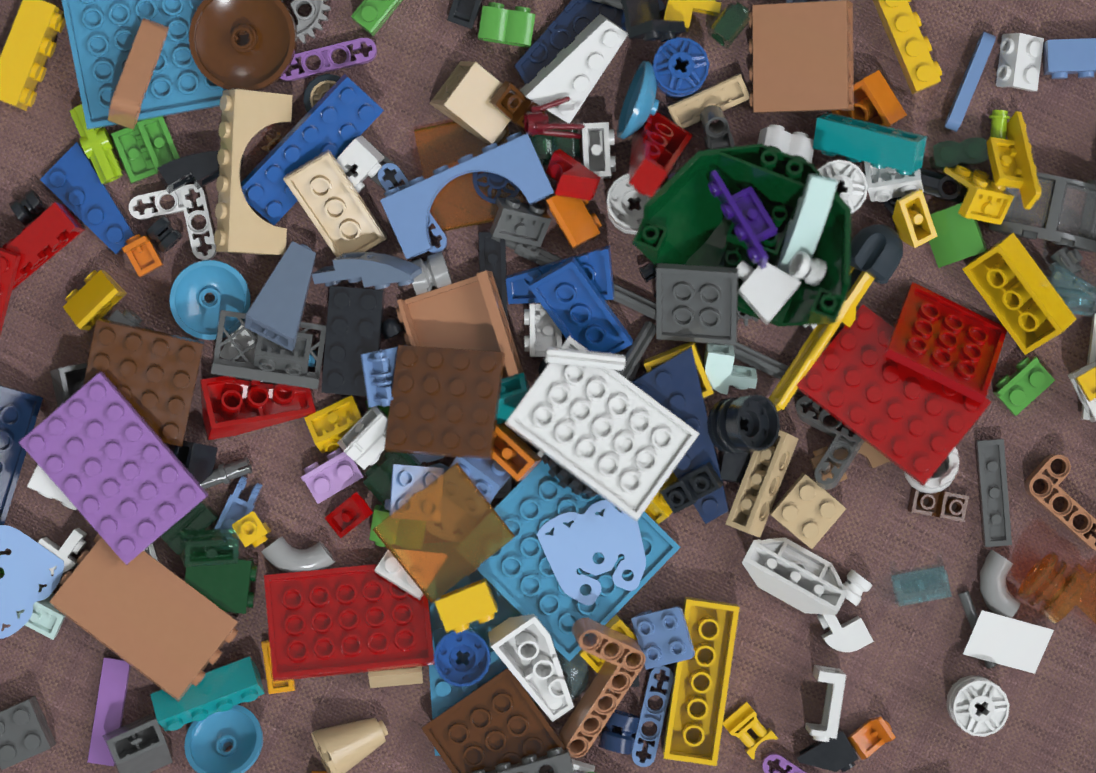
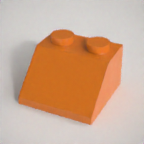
(874, 102)
(574, 219)

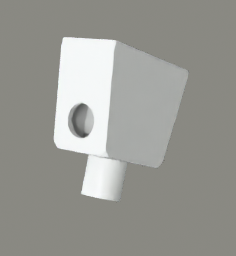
(766, 289)

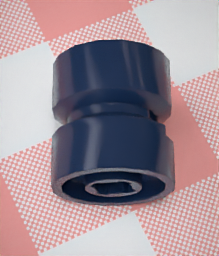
(619, 741)

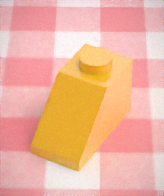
(913, 219)

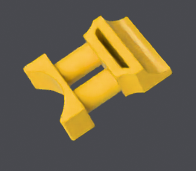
(743, 720)

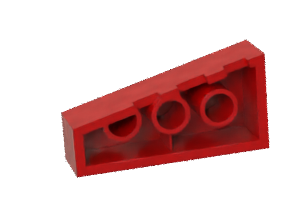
(654, 152)
(43, 239)

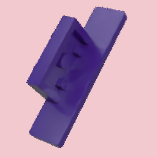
(748, 216)

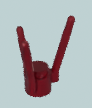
(538, 123)

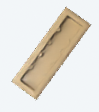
(723, 94)

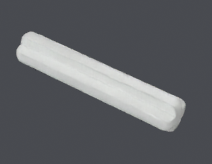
(585, 358)

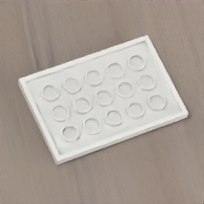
(603, 431)

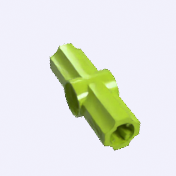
(97, 147)

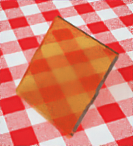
(458, 201)
(443, 532)

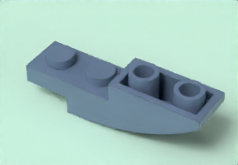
(370, 267)

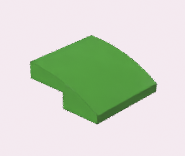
(144, 148)
(956, 237)

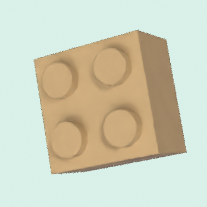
(807, 510)

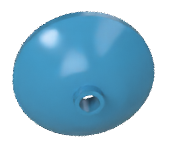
(638, 101)
(195, 313)
(209, 738)

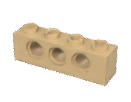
(761, 485)

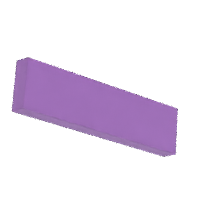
(108, 707)

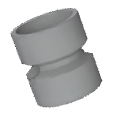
(433, 273)

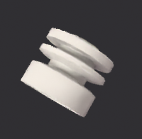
(852, 181)
(618, 205)
(966, 694)

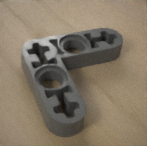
(841, 440)

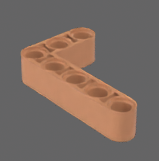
(604, 683)

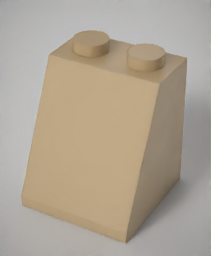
(467, 99)

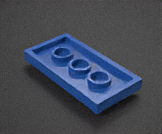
(580, 309)

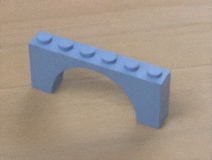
(410, 207)

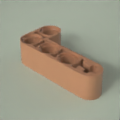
(137, 73)
(1052, 491)

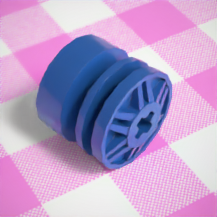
(675, 83)
(446, 657)

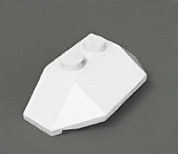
(795, 576)

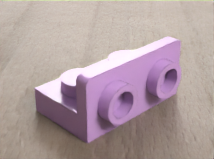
(331, 476)

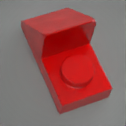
(573, 177)
(348, 515)

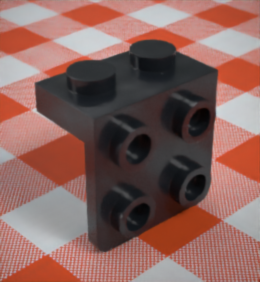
(645, 21)

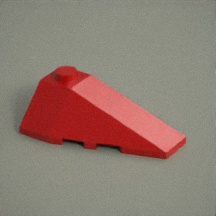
(243, 406)

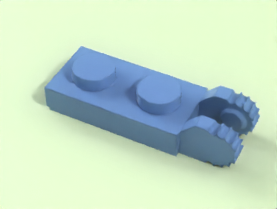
(236, 507)

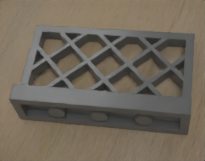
(249, 371)

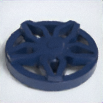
(495, 182)

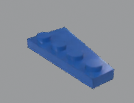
(80, 189)
(595, 264)

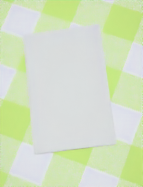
(1008, 641)

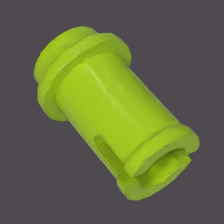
(999, 123)

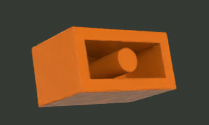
(513, 453)

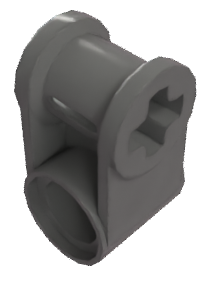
(718, 134)

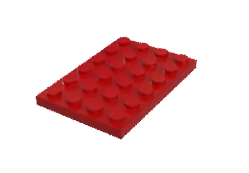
(886, 403)
(344, 623)

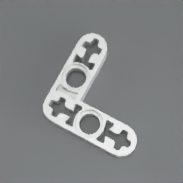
(181, 204)

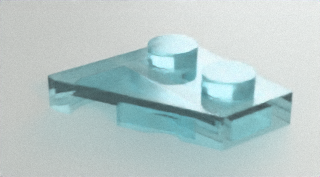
(1074, 291)

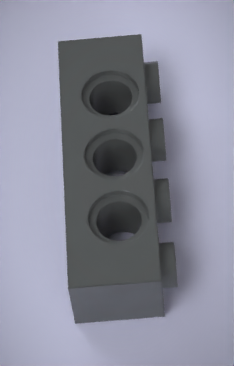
(555, 757)

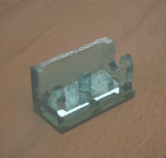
(921, 586)

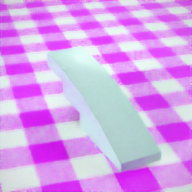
(809, 219)

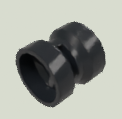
(33, 206)
(164, 234)

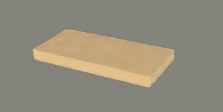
(334, 205)

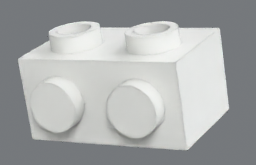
(596, 149)

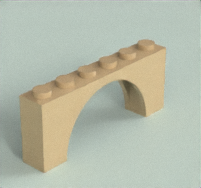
(237, 224)

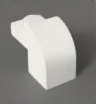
(73, 544)
(845, 637)

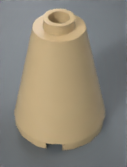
(348, 743)

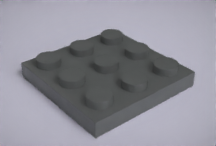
(697, 303)

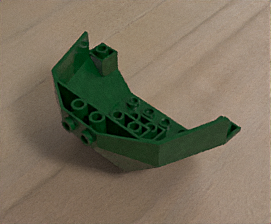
(688, 226)

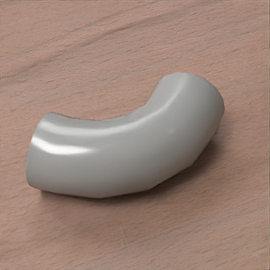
(291, 559)
(994, 586)

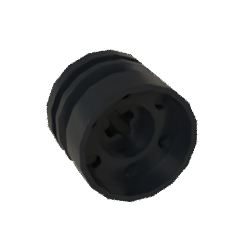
(743, 424)

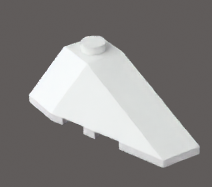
(531, 657)

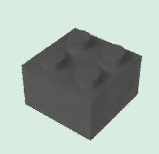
(23, 732)

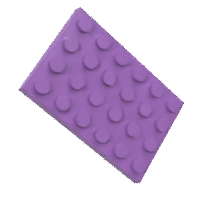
(113, 468)

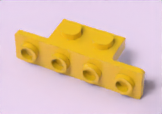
(1013, 161)

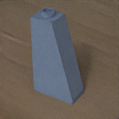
(282, 300)

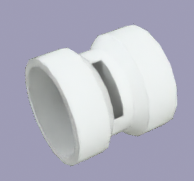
(806, 268)
(856, 586)

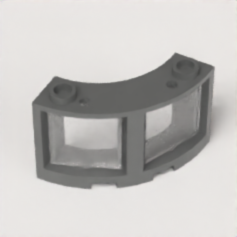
(1062, 207)

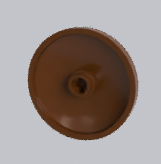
(242, 42)

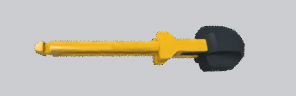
(873, 257)

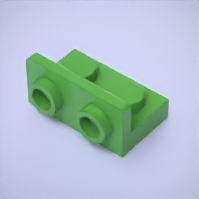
(1024, 385)

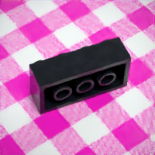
(351, 330)

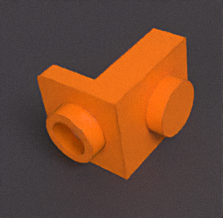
(142, 254)
(871, 736)

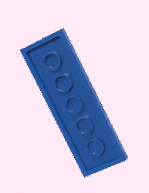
(327, 126)

